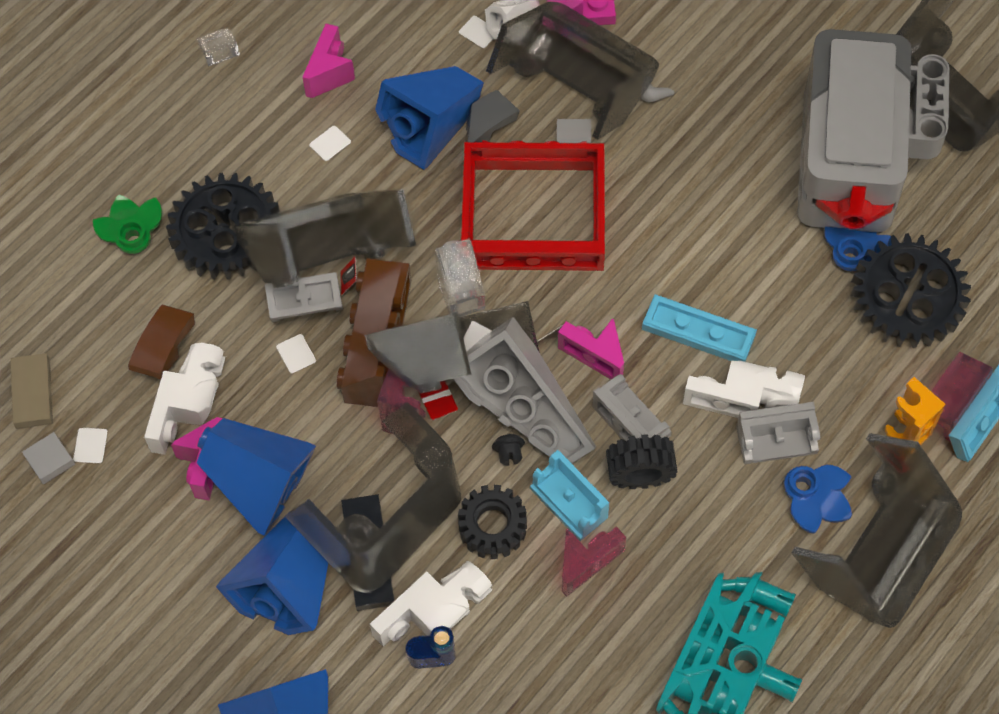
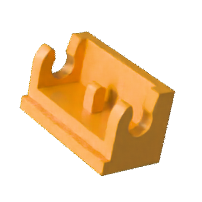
(917, 411)

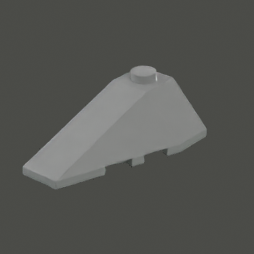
(521, 390)

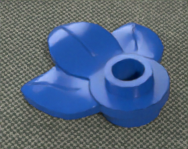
(851, 241)
(821, 500)

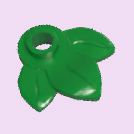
(129, 220)

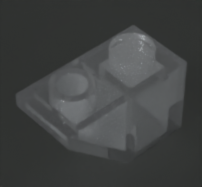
(459, 278)

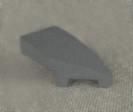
(489, 115)

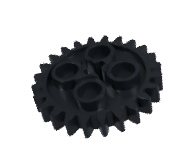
(203, 246)
(941, 305)

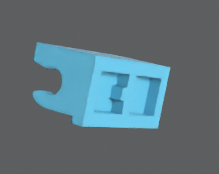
(570, 496)

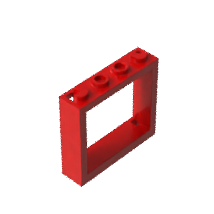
(536, 253)

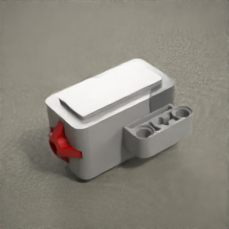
(863, 127)

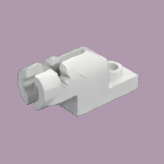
(744, 389)
(184, 395)
(432, 604)

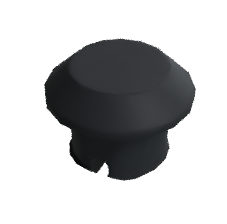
(509, 448)

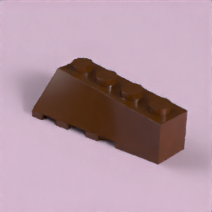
(380, 307)

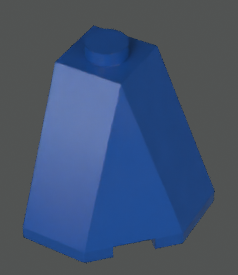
(426, 110)
(253, 468)
(279, 581)
(296, 696)

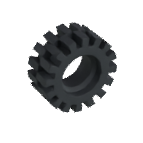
(641, 461)
(492, 500)

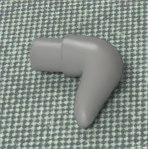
(654, 93)

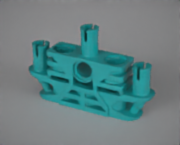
(754, 644)

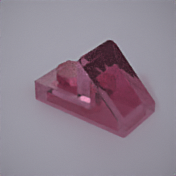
(584, 563)

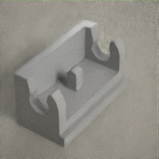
(304, 297)
(626, 412)
(778, 432)

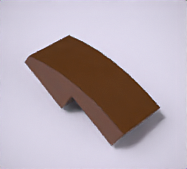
(160, 340)

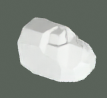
(505, 10)

